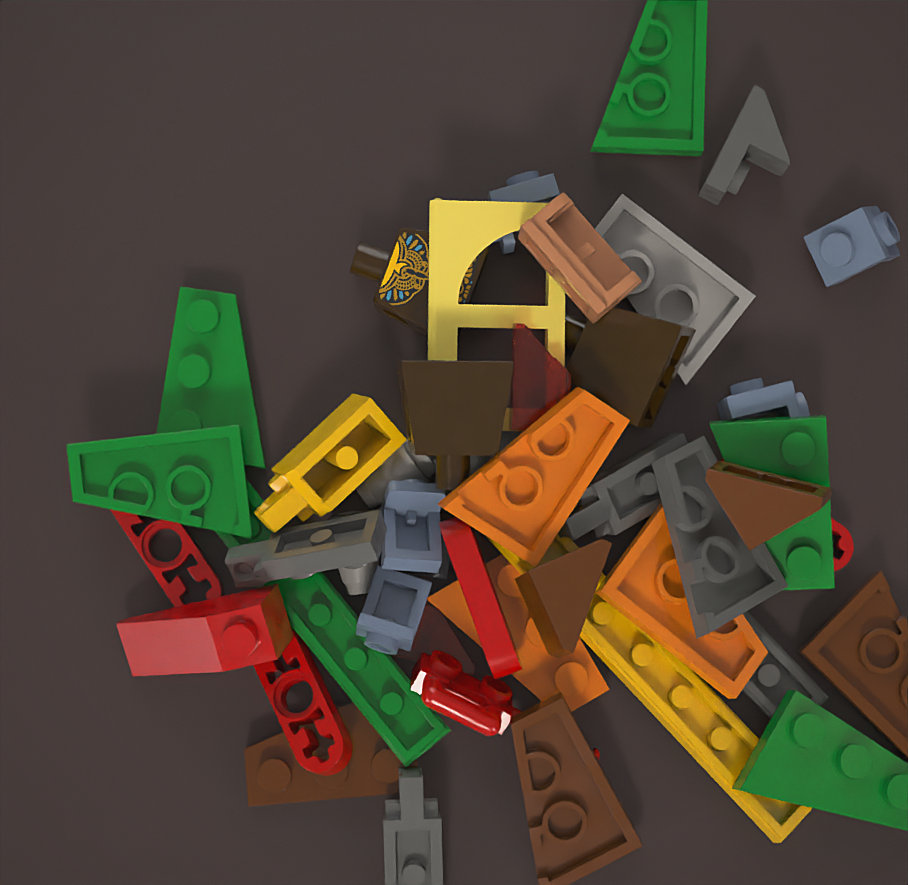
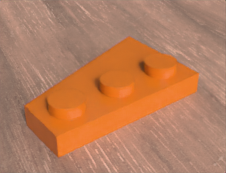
(539, 476)
(650, 594)
(542, 673)

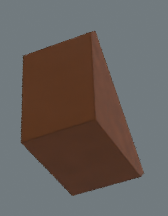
(763, 502)
(562, 593)

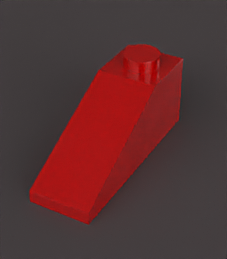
(208, 634)

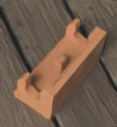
(577, 258)

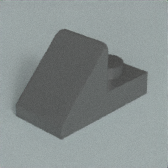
(752, 137)

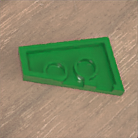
(661, 85)
(209, 371)
(799, 451)
(167, 476)
(826, 766)

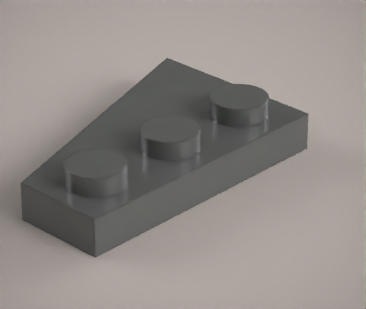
(712, 559)

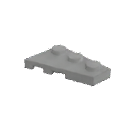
(675, 280)

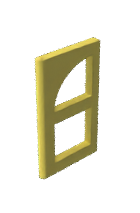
(455, 239)

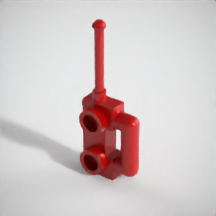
(474, 703)

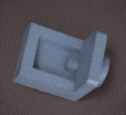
(524, 188)
(853, 244)
(753, 399)
(412, 526)
(392, 611)

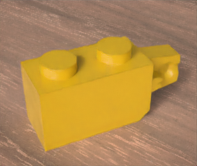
(330, 462)

